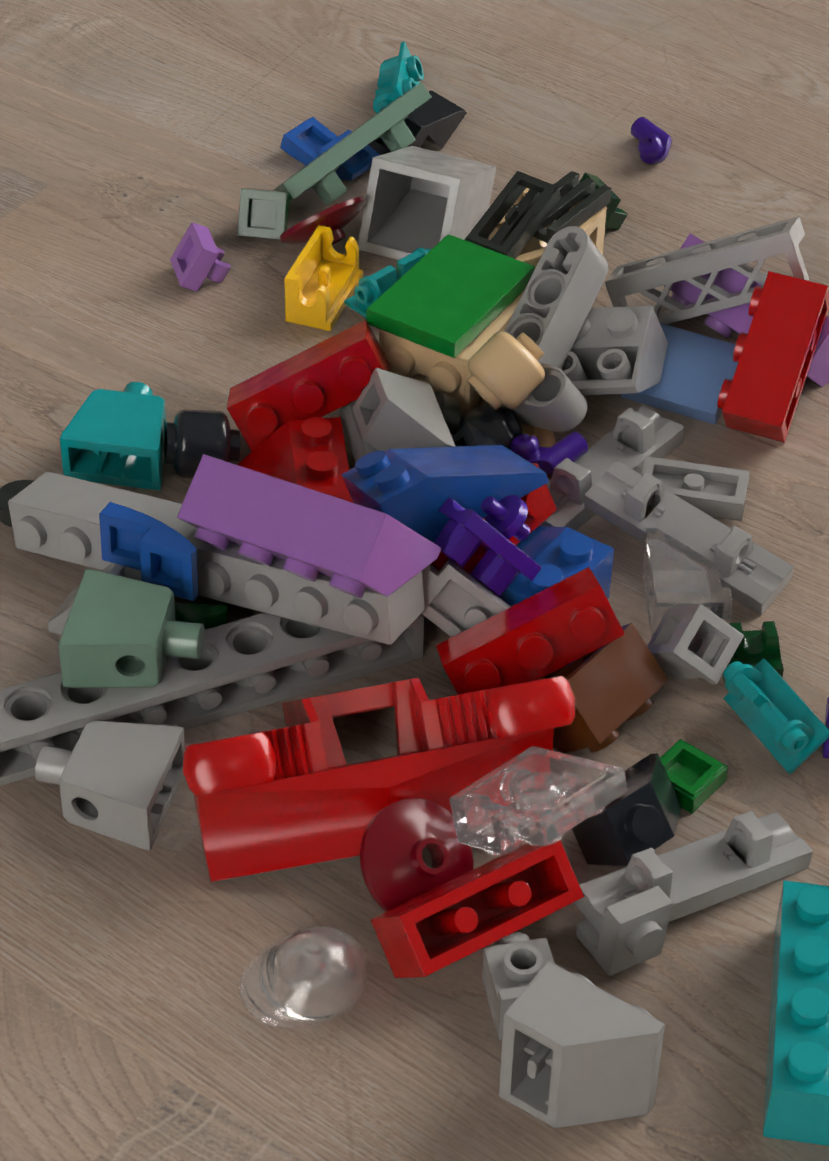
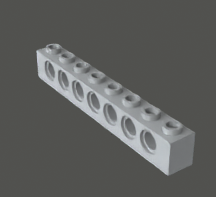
(238, 671)

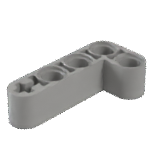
(552, 316)

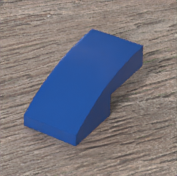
(313, 138)
(151, 547)

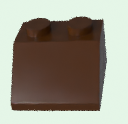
(608, 689)

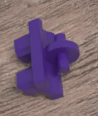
(468, 531)

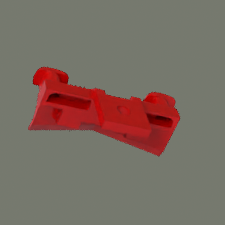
(295, 802)

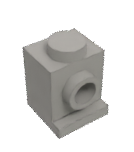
(694, 643)
(509, 970)

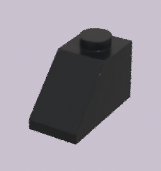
(634, 821)

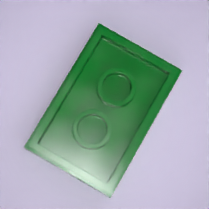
(450, 295)

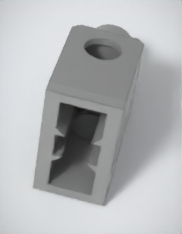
(117, 778)

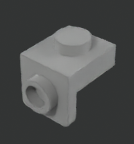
(629, 931)

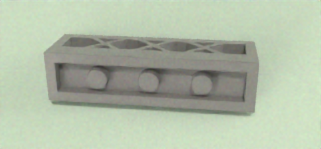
(707, 258)

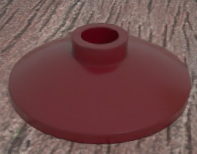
(334, 217)
(394, 848)

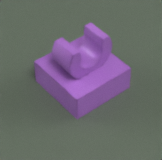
(198, 258)

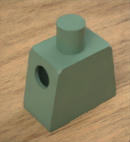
(123, 633)

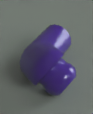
(653, 141)
(570, 447)

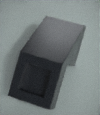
(430, 121)

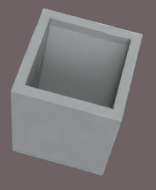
(420, 199)

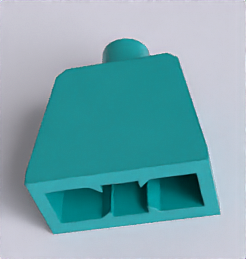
(117, 438)

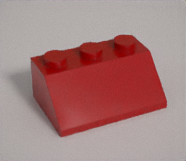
(305, 454)

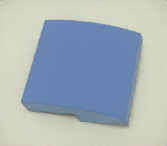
(690, 375)

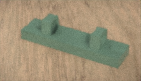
(386, 124)

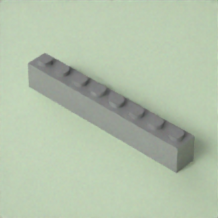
(62, 521)

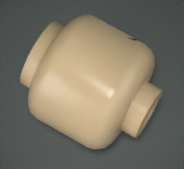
(506, 369)

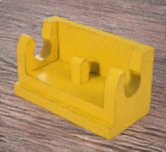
(321, 281)

